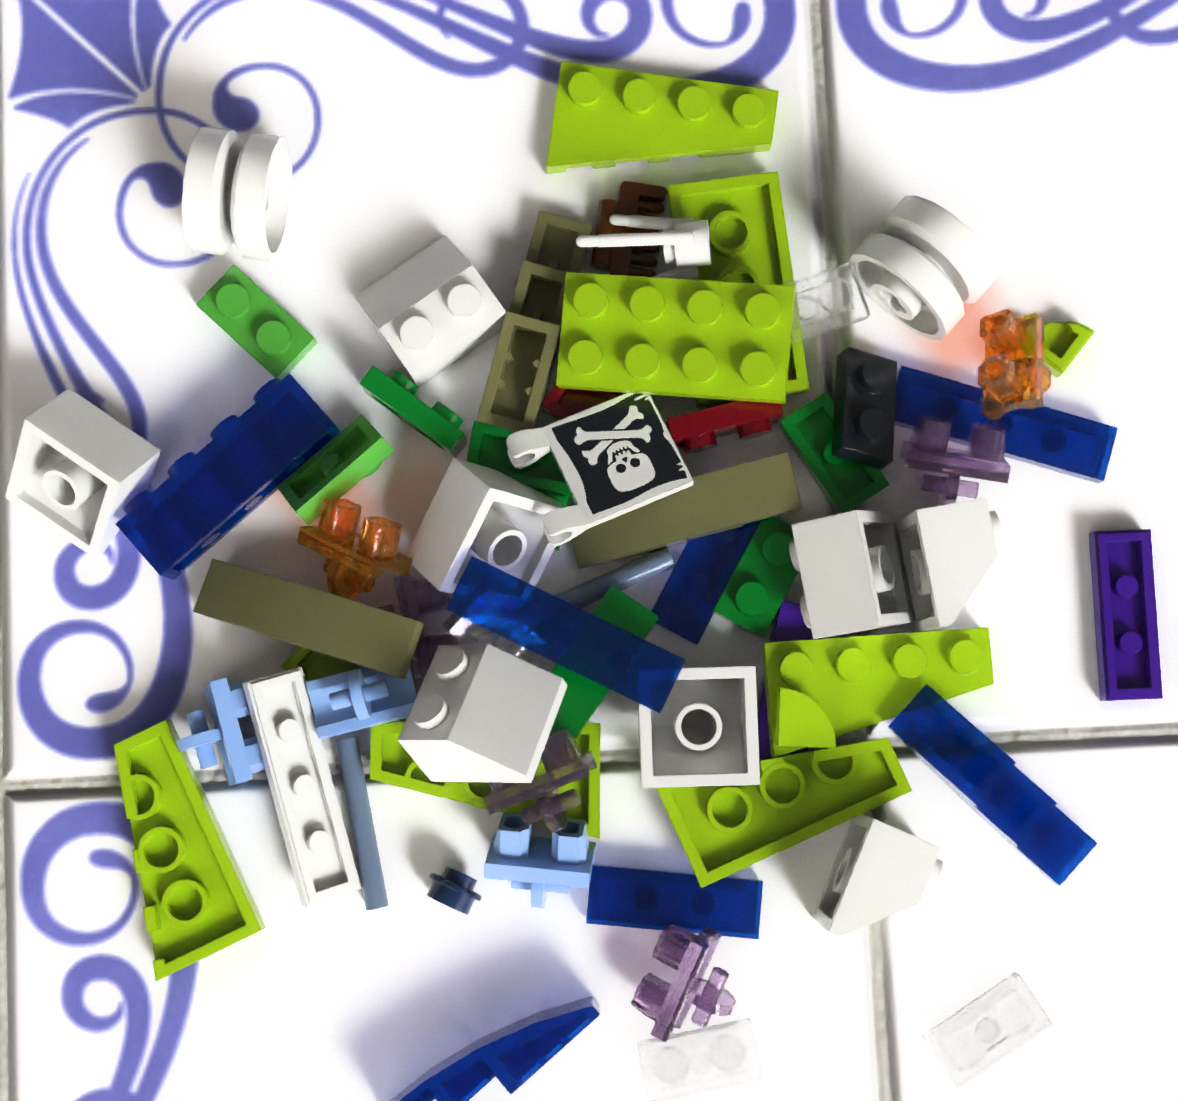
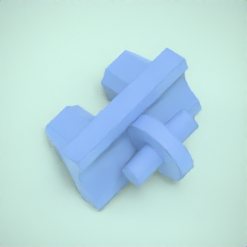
(359, 700)
(225, 706)
(540, 862)

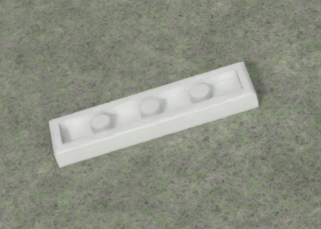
(301, 786)

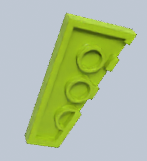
(639, 116)
(874, 675)
(394, 766)
(796, 799)
(183, 859)

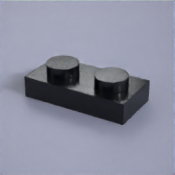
(864, 408)

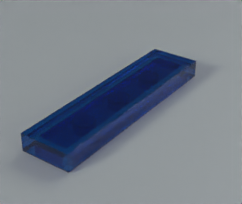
(1031, 435)
(565, 634)

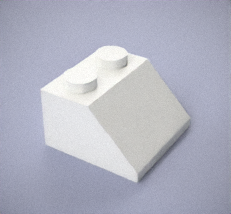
(433, 310)
(79, 470)
(486, 518)
(946, 557)
(850, 573)
(481, 716)
(703, 731)
(876, 876)

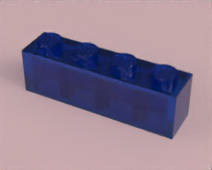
(227, 477)

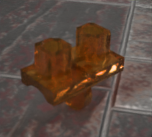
(1013, 365)
(351, 556)

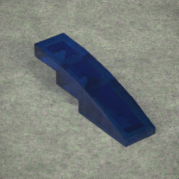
(992, 785)
(507, 1054)

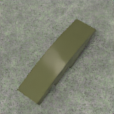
(532, 325)
(712, 505)
(309, 618)

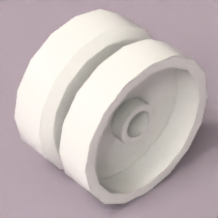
(237, 193)
(924, 267)

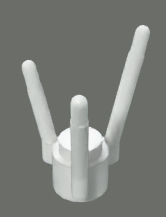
(682, 239)

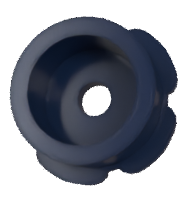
(454, 890)

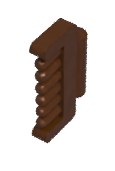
(630, 201)

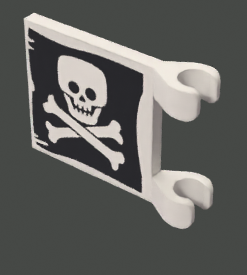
(610, 460)

